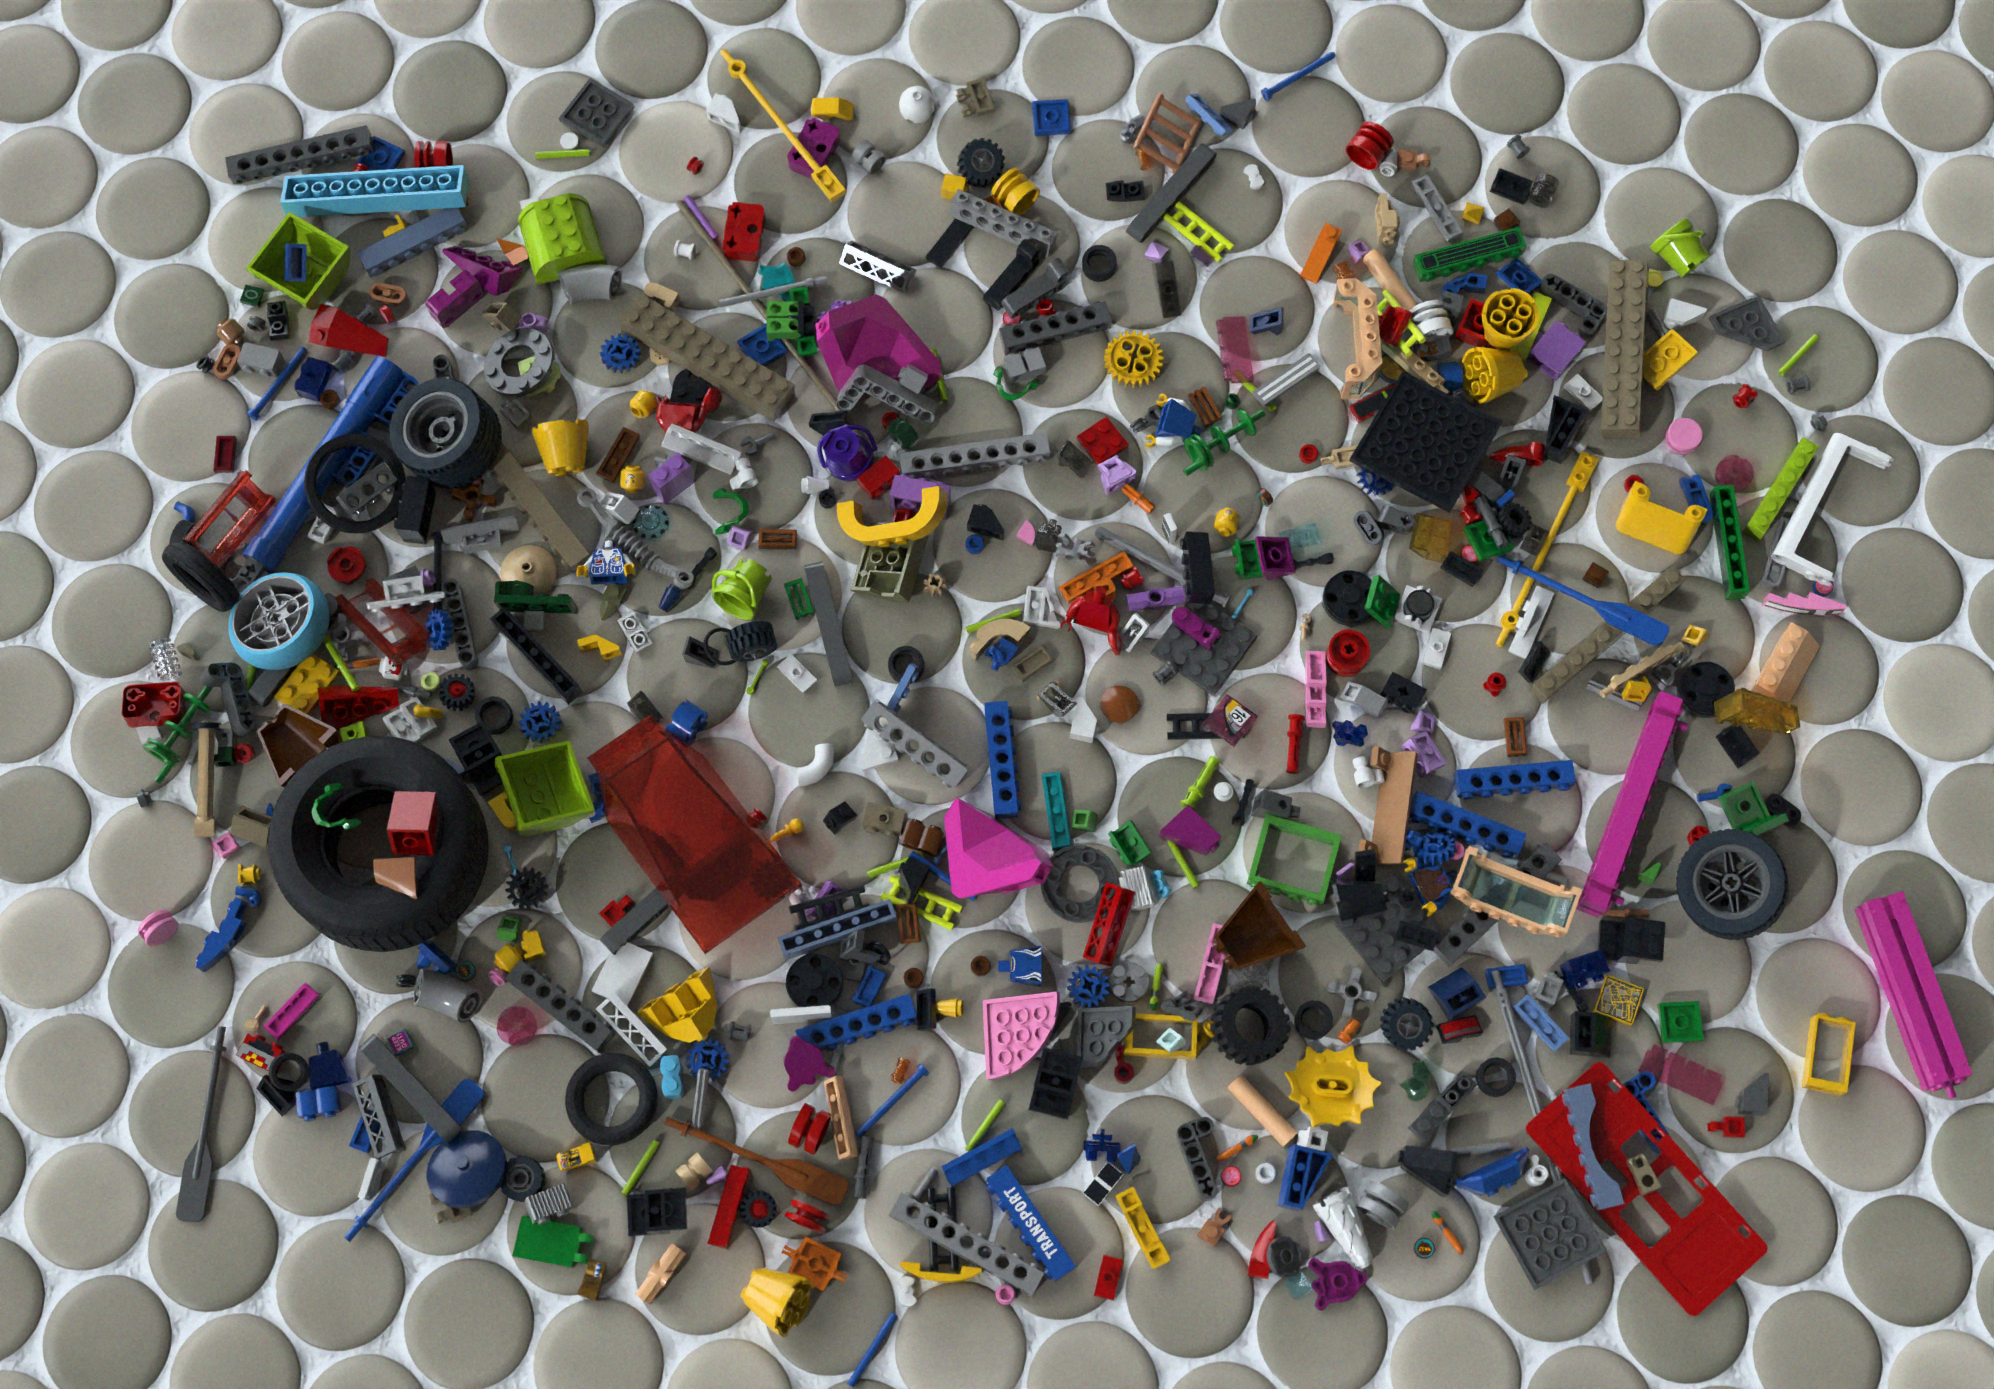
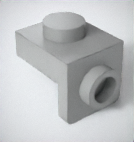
(1549, 988)

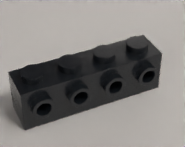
(1198, 567)

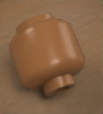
(230, 331)

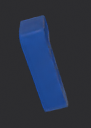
(1637, 1091)

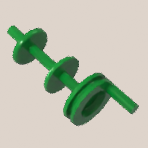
(1200, 451)
(162, 751)

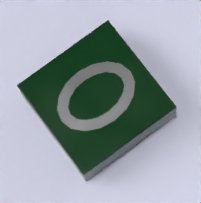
(252, 295)

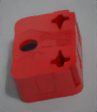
(747, 244)
(146, 699)

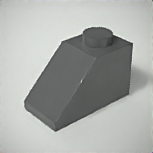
(1754, 1097)

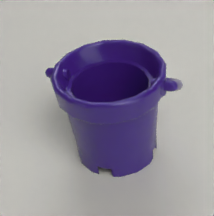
(847, 452)

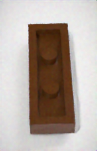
(618, 454)

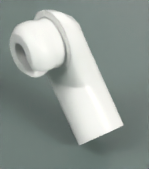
(796, 896)

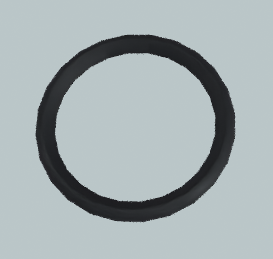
(706, 647)

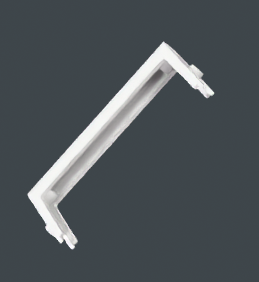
(1786, 547)

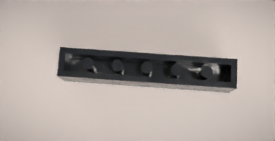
(536, 655)

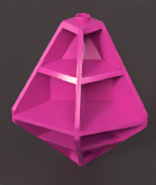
(874, 336)
(989, 855)

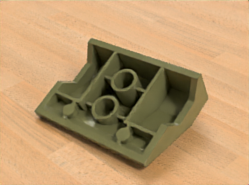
(889, 570)

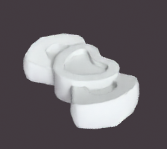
(1254, 176)
(907, 1291)

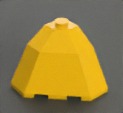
(685, 1010)

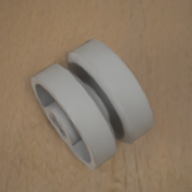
(1382, 1205)

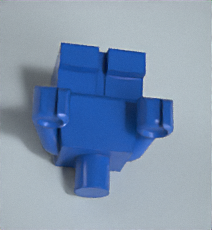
(1001, 653)

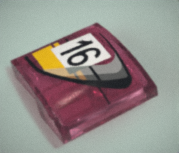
(1230, 720)

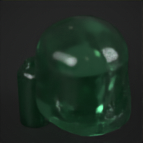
(1415, 1086)

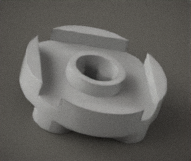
(1137, 974)

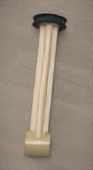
(205, 822)

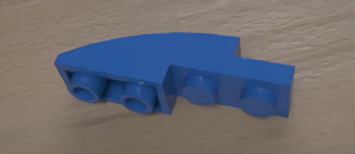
(219, 944)

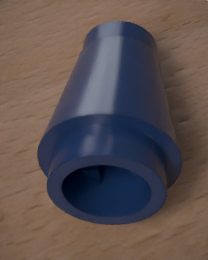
(670, 597)

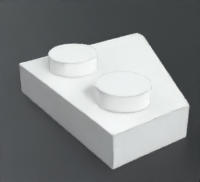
(1039, 609)
(878, 751)

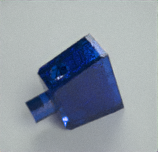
(327, 1068)

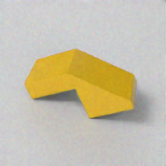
(828, 107)
(607, 648)

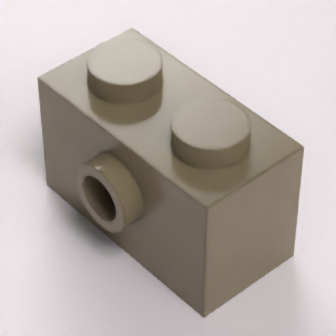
(501, 316)
(884, 820)
(251, 826)

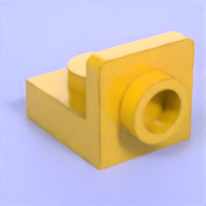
(402, 224)
(1636, 690)

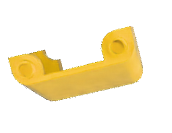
(1656, 523)

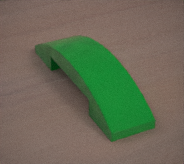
(806, 344)

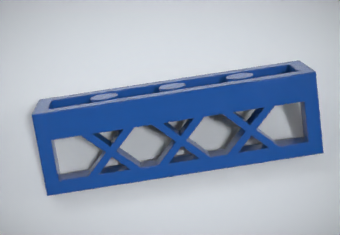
(981, 1157)

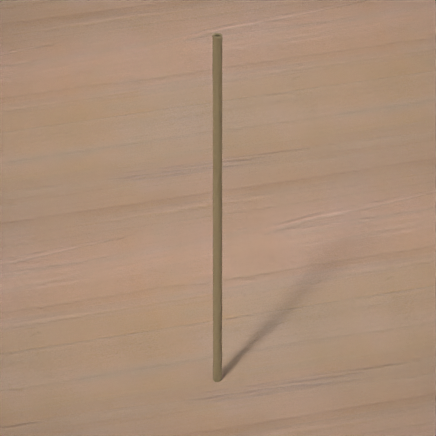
(763, 311)

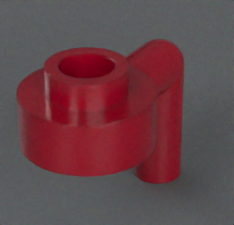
(1122, 1067)

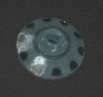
(654, 529)

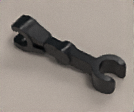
(709, 555)
(1324, 559)
(1243, 802)
(1580, 1004)

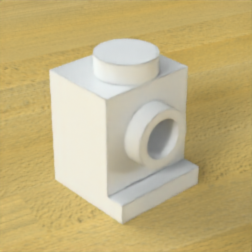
(1312, 1138)

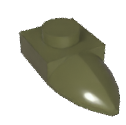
(611, 600)

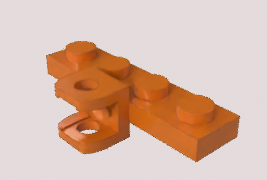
(1098, 576)

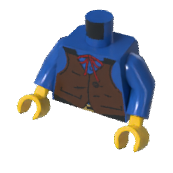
(1430, 884)

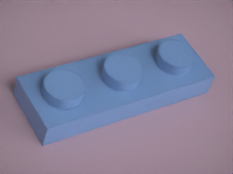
(1208, 115)
(902, 689)
(1540, 1023)

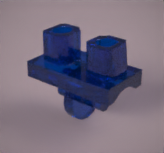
(1348, 733)
(1110, 1148)

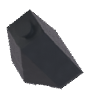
(1358, 898)
(1429, 1166)

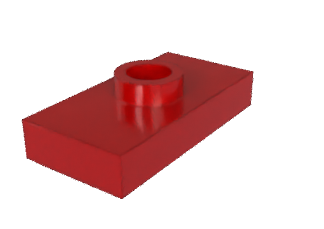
(1108, 1277)

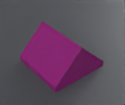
(1275, 556)

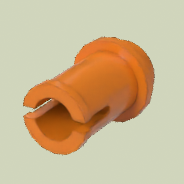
(1349, 1030)

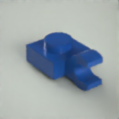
(1412, 839)

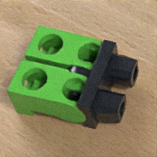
(786, 320)

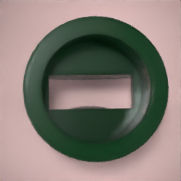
(1229, 402)

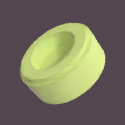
(431, 682)

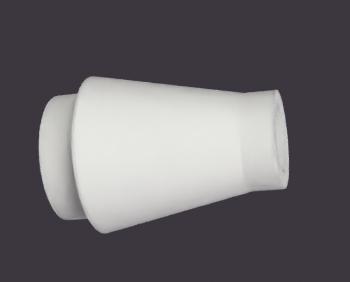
(1389, 163)
(813, 484)

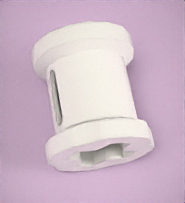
(685, 249)

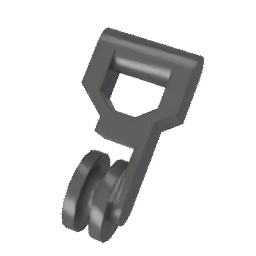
(1138, 425)
(1663, 679)
(1187, 1012)

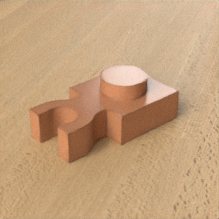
(1212, 1229)

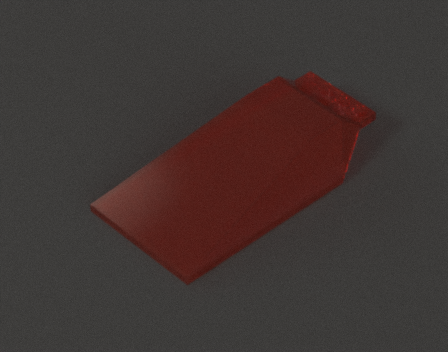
(689, 833)

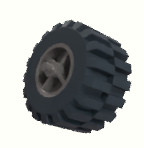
(981, 162)
(751, 641)
(1406, 1023)

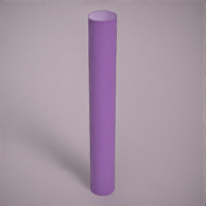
(701, 217)

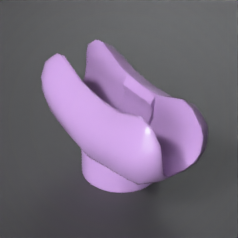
(533, 321)

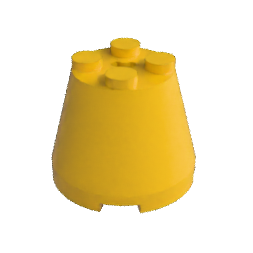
(1509, 318)
(1492, 372)
(562, 445)
(778, 1298)

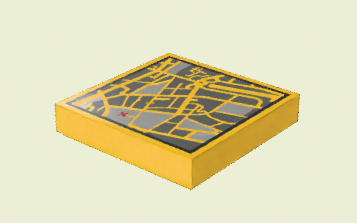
(1618, 1000)

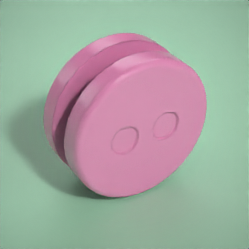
(1683, 436)
(158, 927)

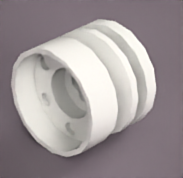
(1431, 320)

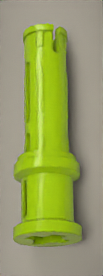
(1196, 790)

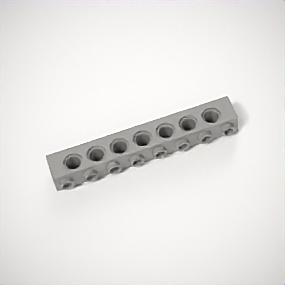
(982, 449)
(1033, 1272)

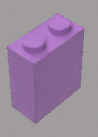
(1556, 350)
(671, 478)

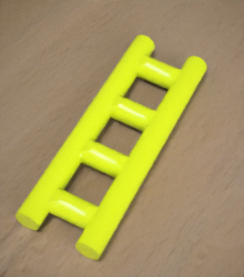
(1197, 221)
(1417, 335)
(927, 913)

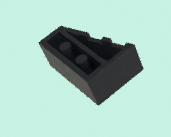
(1563, 428)

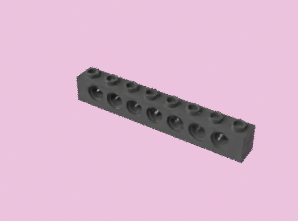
(291, 151)
(1449, 954)

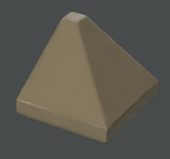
(186, 650)

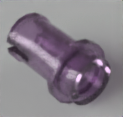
(1202, 255)

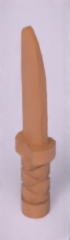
(1627, 913)

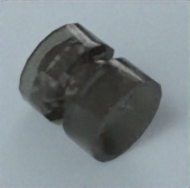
(1543, 190)

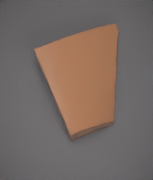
(397, 874)

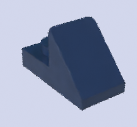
(1267, 321)

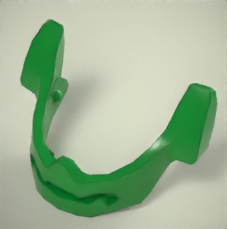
(998, 372)
(722, 493)
(319, 818)

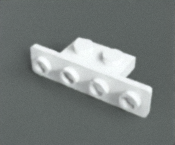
(404, 591)
(1530, 622)

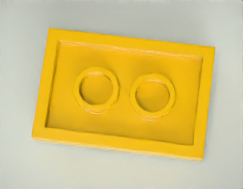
(1666, 359)
(301, 686)

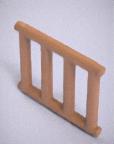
(1189, 137)

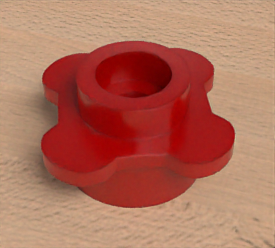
(1045, 307)

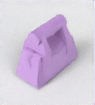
(1116, 476)

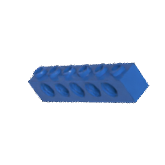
(1562, 769)
(1002, 807)
(1513, 837)
(902, 1004)

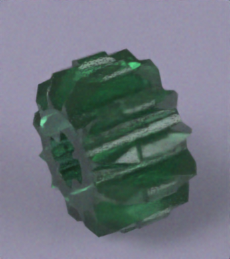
(902, 433)

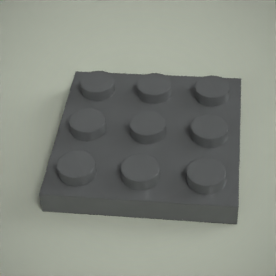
(596, 112)

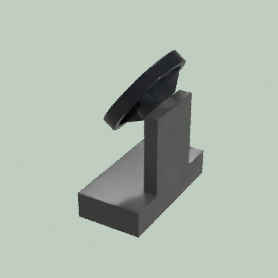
(852, 948)

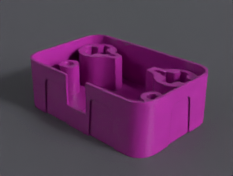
(810, 139)
(448, 308)

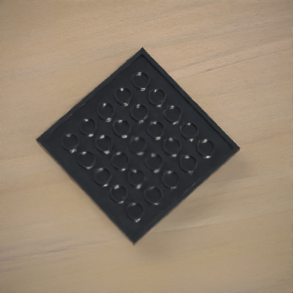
(1425, 441)

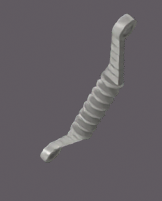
(641, 552)

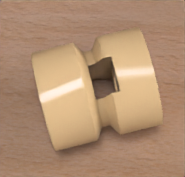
(694, 1171)

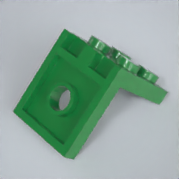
(1756, 818)

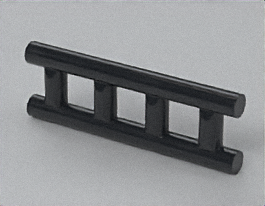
(1195, 734)
(818, 904)
(932, 1199)

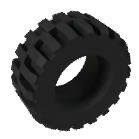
(1271, 1014)

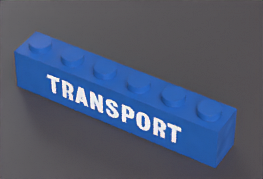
(1030, 1223)

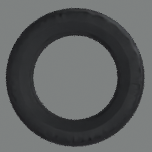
(200, 576)
(582, 1078)

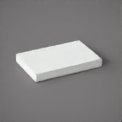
(623, 972)
(801, 1014)

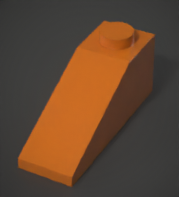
(1321, 253)

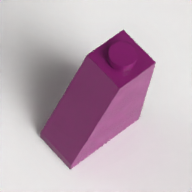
(1191, 832)

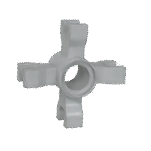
(1075, 550)
(352, 637)
(1349, 1001)

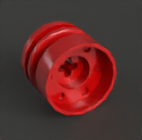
(1369, 145)
(428, 157)

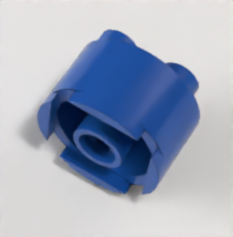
(687, 722)

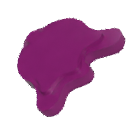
(804, 1062)
(1336, 1282)

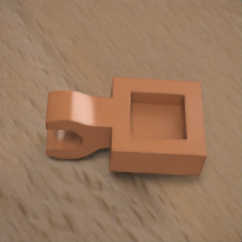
(1408, 160)

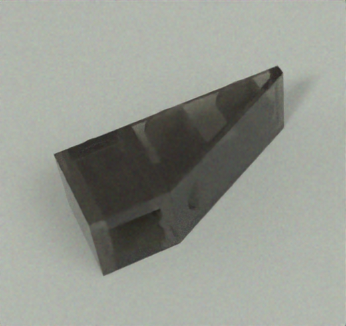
(1166, 288)

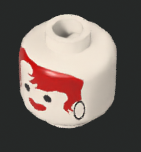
(389, 671)

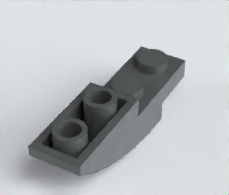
(1442, 1106)

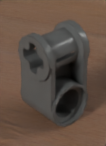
(445, 372)
(1393, 520)

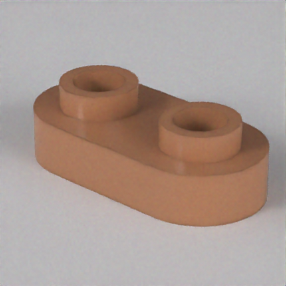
(389, 294)
(224, 361)

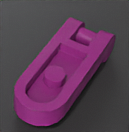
(1195, 626)

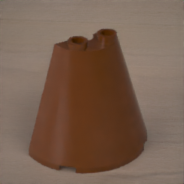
(294, 740)
(1255, 932)

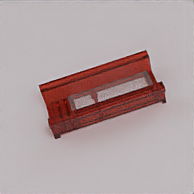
(230, 519)
(390, 630)

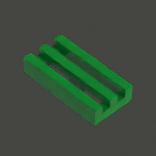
(804, 613)

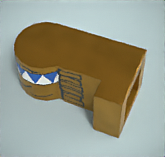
(593, 1280)

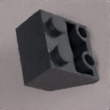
(1590, 1034)

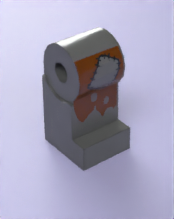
(1434, 349)

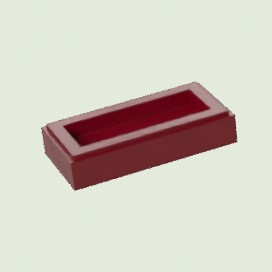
(225, 454)

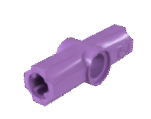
(1167, 597)

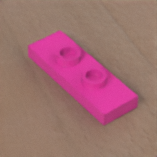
(292, 1011)

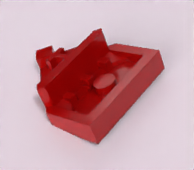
(1392, 324)

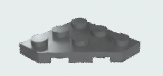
(1749, 324)
(1101, 1032)

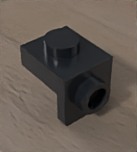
(839, 817)

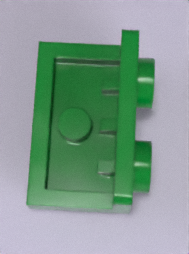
(1248, 560)
(1129, 844)

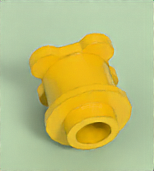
(248, 874)

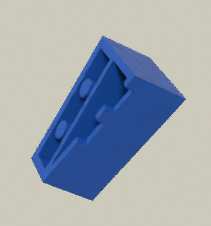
(1300, 1176)

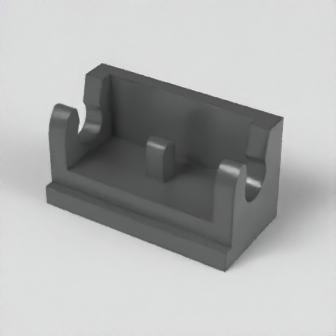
(1452, 303)

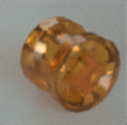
(1343, 270)

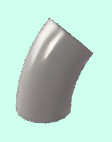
(591, 282)
(446, 995)

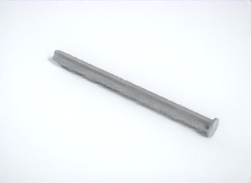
(1152, 560)

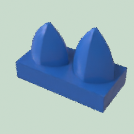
(432, 953)

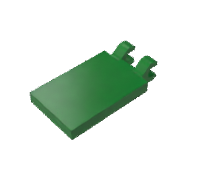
(550, 1243)

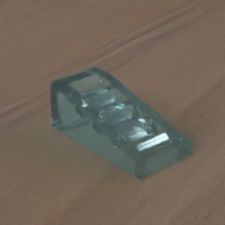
(1303, 529)

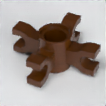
(482, 499)

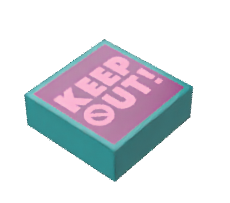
(400, 1042)

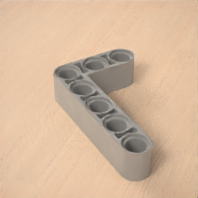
(887, 390)

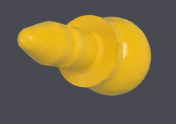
(795, 827)

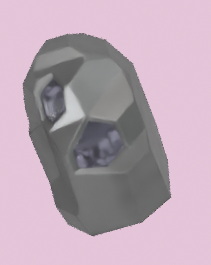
(1132, 128)

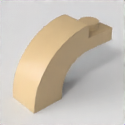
(1009, 629)

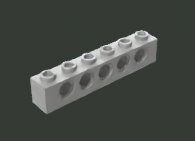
(1001, 222)
(926, 744)

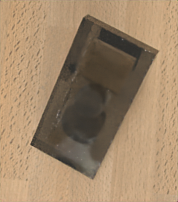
(1073, 458)

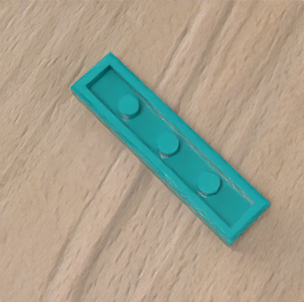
(1056, 810)

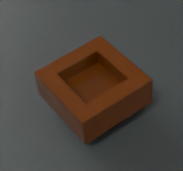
(1506, 220)
(1595, 575)

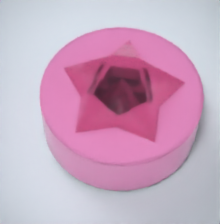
(1459, 852)

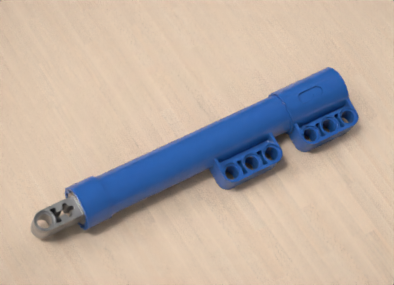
(369, 402)

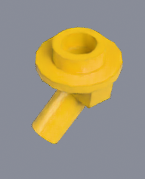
(1205, 1028)

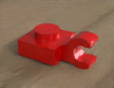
(615, 911)
(1731, 1126)

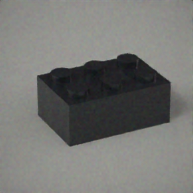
(415, 510)

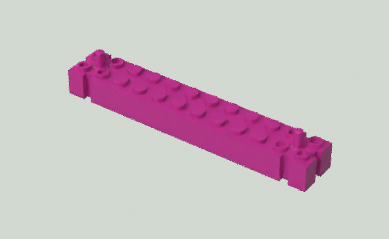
(1629, 805)

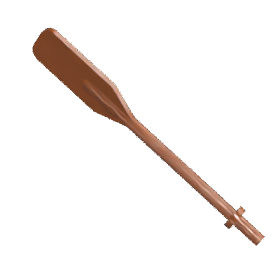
(791, 1172)

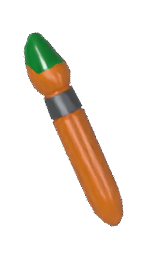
(361, 663)
(1236, 1148)
(1438, 1220)

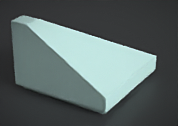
(1171, 1040)

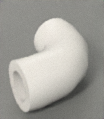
(819, 767)

